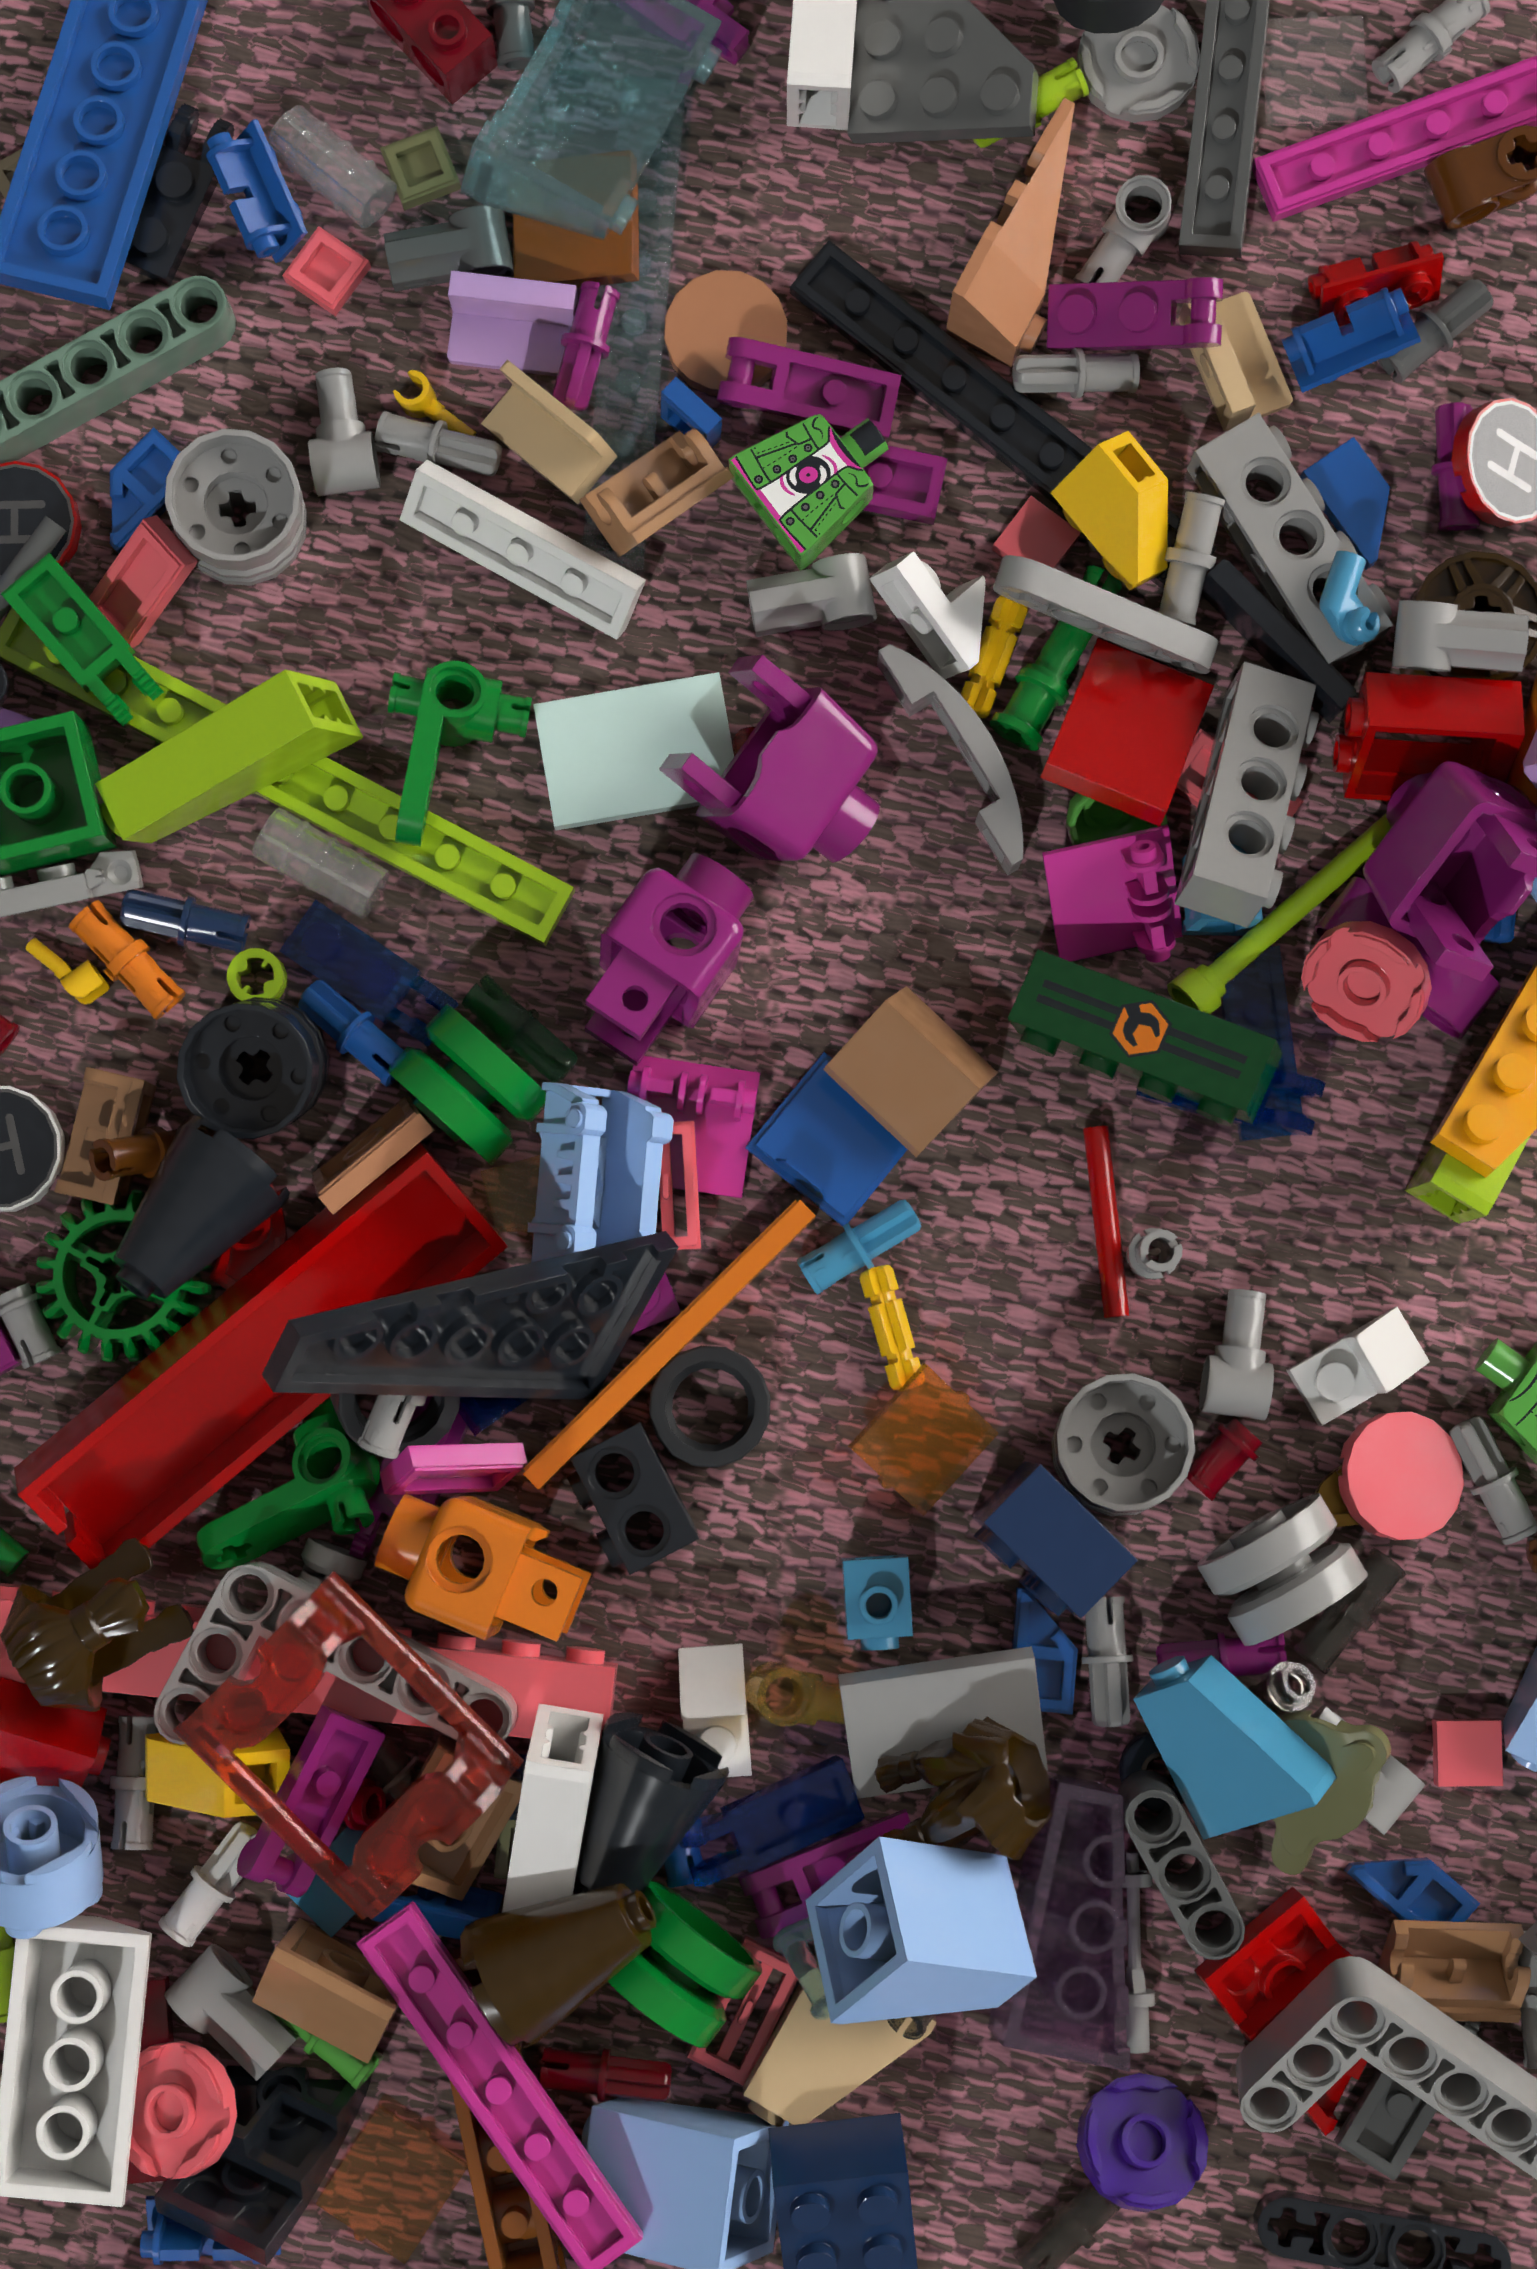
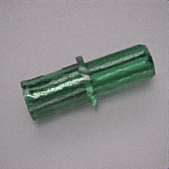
(520, 1029)

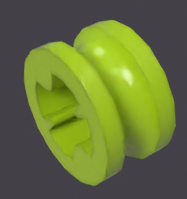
(241, 966)

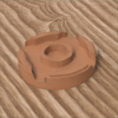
(712, 311)

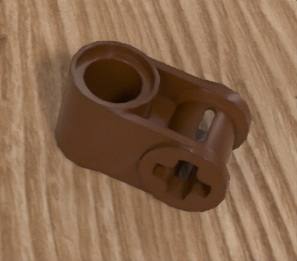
(1481, 180)

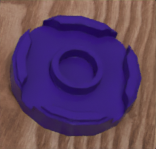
(1142, 2142)

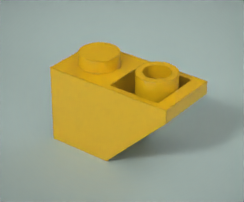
(1120, 507)
(184, 1781)

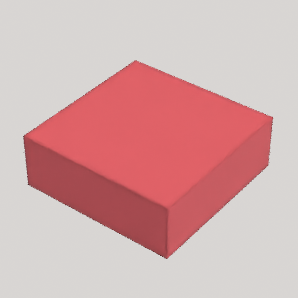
(326, 271)
(1037, 535)
(1467, 1752)

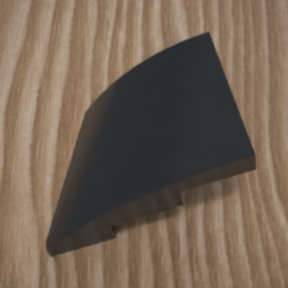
(274, 2164)

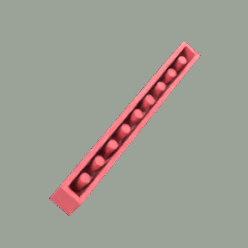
(571, 1682)

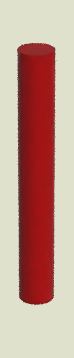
(1106, 1221)

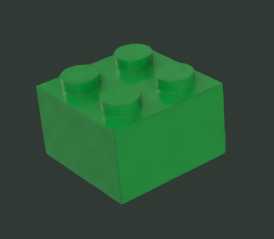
(49, 794)

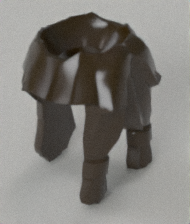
(88, 1630)
(986, 1786)

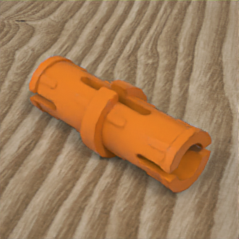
(126, 959)

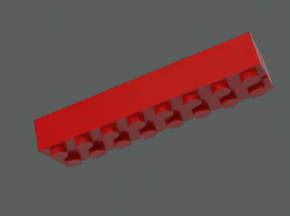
(200, 1399)

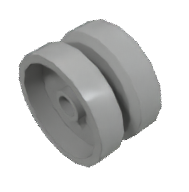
(1286, 1577)

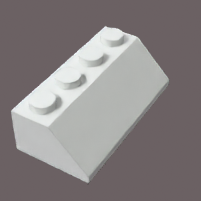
(72, 2061)

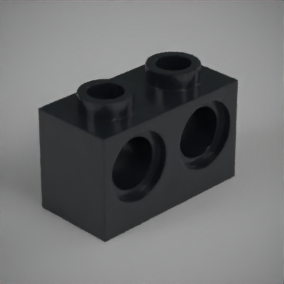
(649, 1491)

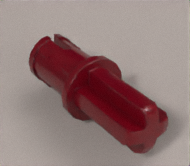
(605, 2075)

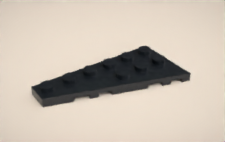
(498, 1334)

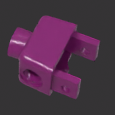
(792, 776)
(1454, 862)
(649, 978)

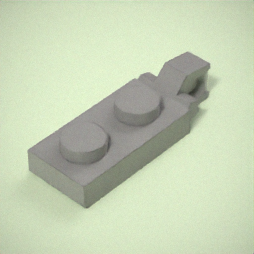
(62, 885)

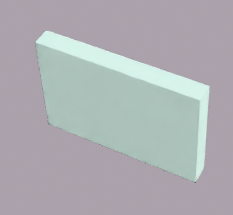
(609, 746)

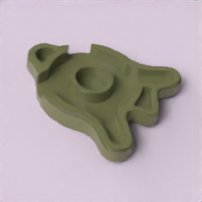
(1357, 1760)

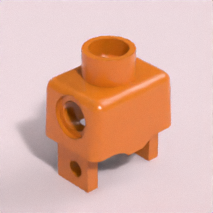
(512, 1579)

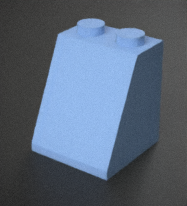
(918, 1933)
(688, 2179)

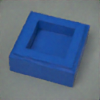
(685, 411)

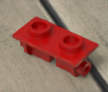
(1404, 267)

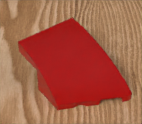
(1272, 1966)

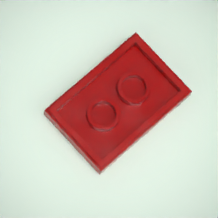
(1128, 732)

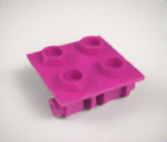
(1115, 896)
(723, 1113)

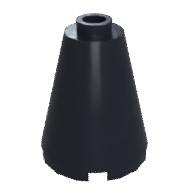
(195, 1210)
(644, 1800)

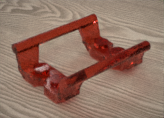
(291, 1667)

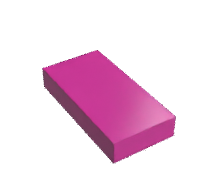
(453, 1468)

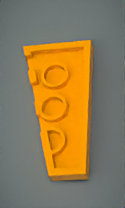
(1500, 1095)

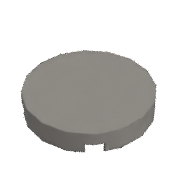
(1130, 80)

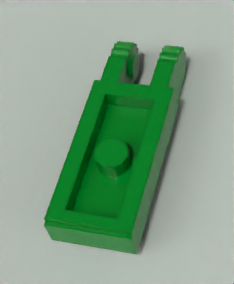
(77, 633)

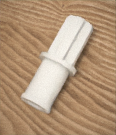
(209, 1888)

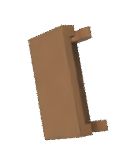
(655, 490)
(107, 1109)
(1460, 1967)

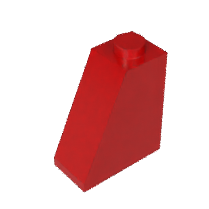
(48, 1739)

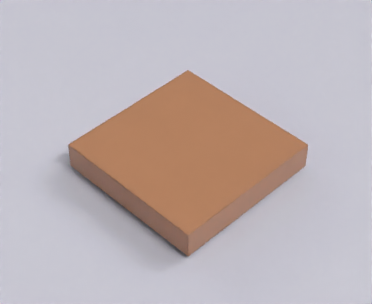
(370, 1154)

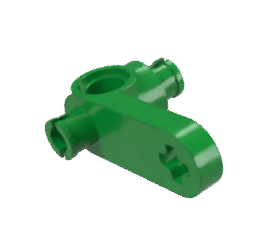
(437, 725)
(302, 1502)

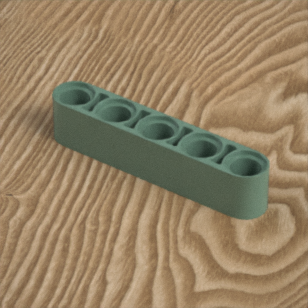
(127, 371)

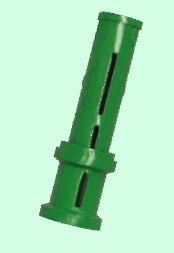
(1044, 683)

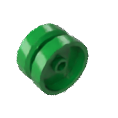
(468, 1085)
(685, 1968)

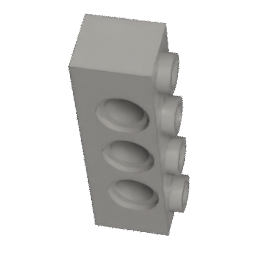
(1254, 527)
(1214, 873)

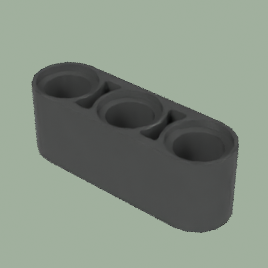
(1186, 1893)

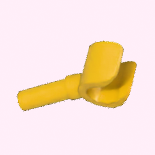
(427, 405)
(83, 982)

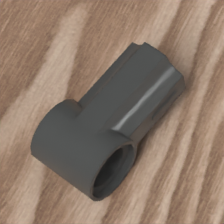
(469, 242)

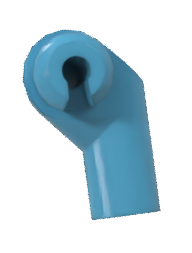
(1341, 605)

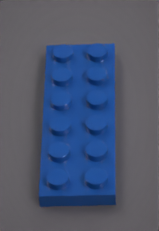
(94, 146)

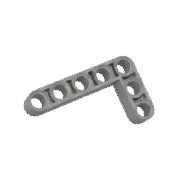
(250, 1628)
(1399, 2036)

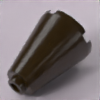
(553, 1957)

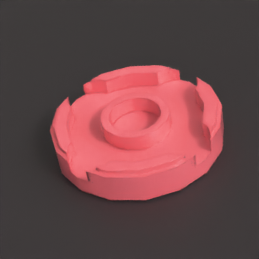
(1366, 981)
(1401, 1476)
(181, 2110)

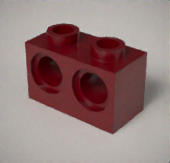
(440, 40)

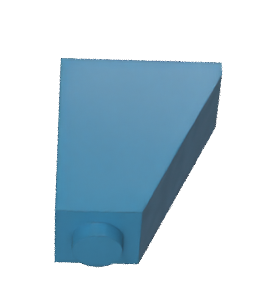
(1227, 1748)

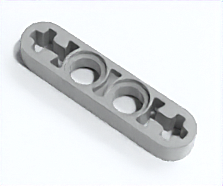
(1105, 614)

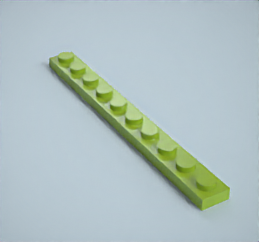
(331, 799)

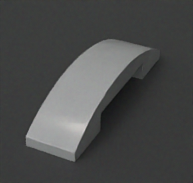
(918, 687)

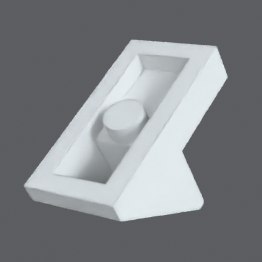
(940, 625)
(1358, 1366)
(716, 1702)

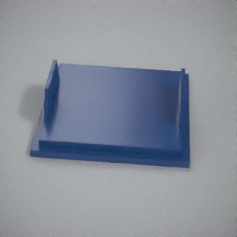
(827, 1145)

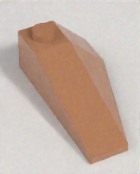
(1006, 277)

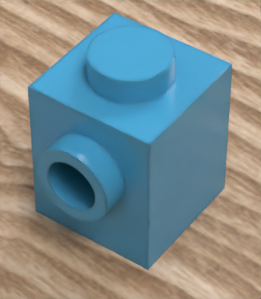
(877, 1600)

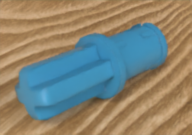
(858, 1245)

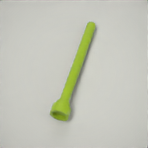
(1205, 985)

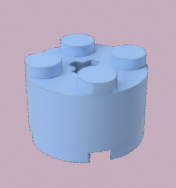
(47, 1855)

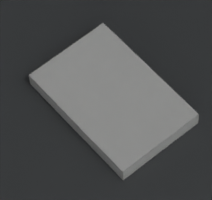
(925, 1702)

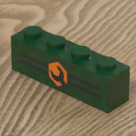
(1144, 1037)

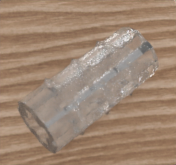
(332, 166)
(320, 863)

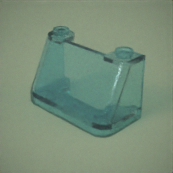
(591, 112)

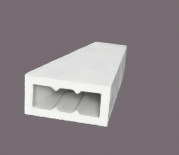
(821, 63)
(552, 1806)

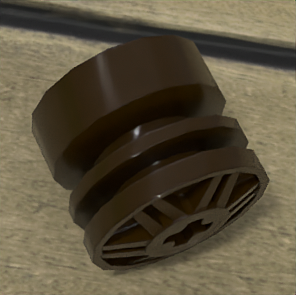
(1481, 584)

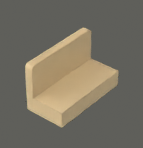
(1243, 371)
(548, 435)

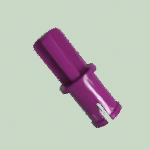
(585, 346)
(1452, 508)
(1230, 1652)

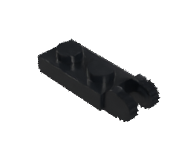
(174, 200)

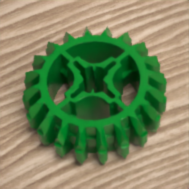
(107, 1299)

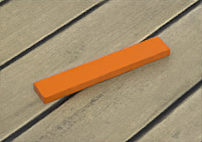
(668, 1344)

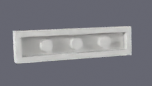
(522, 549)

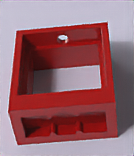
(1426, 706)

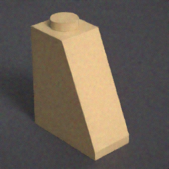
(818, 2062)

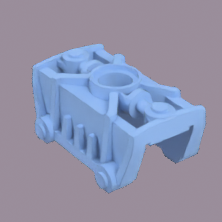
(596, 1169)

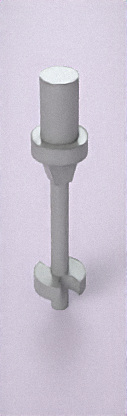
(1139, 1996)

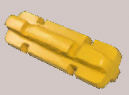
(995, 653)
(890, 1324)

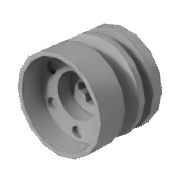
(231, 471)
(1159, 1434)

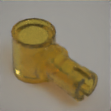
(811, 1699)

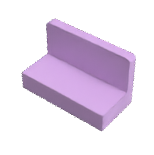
(509, 321)

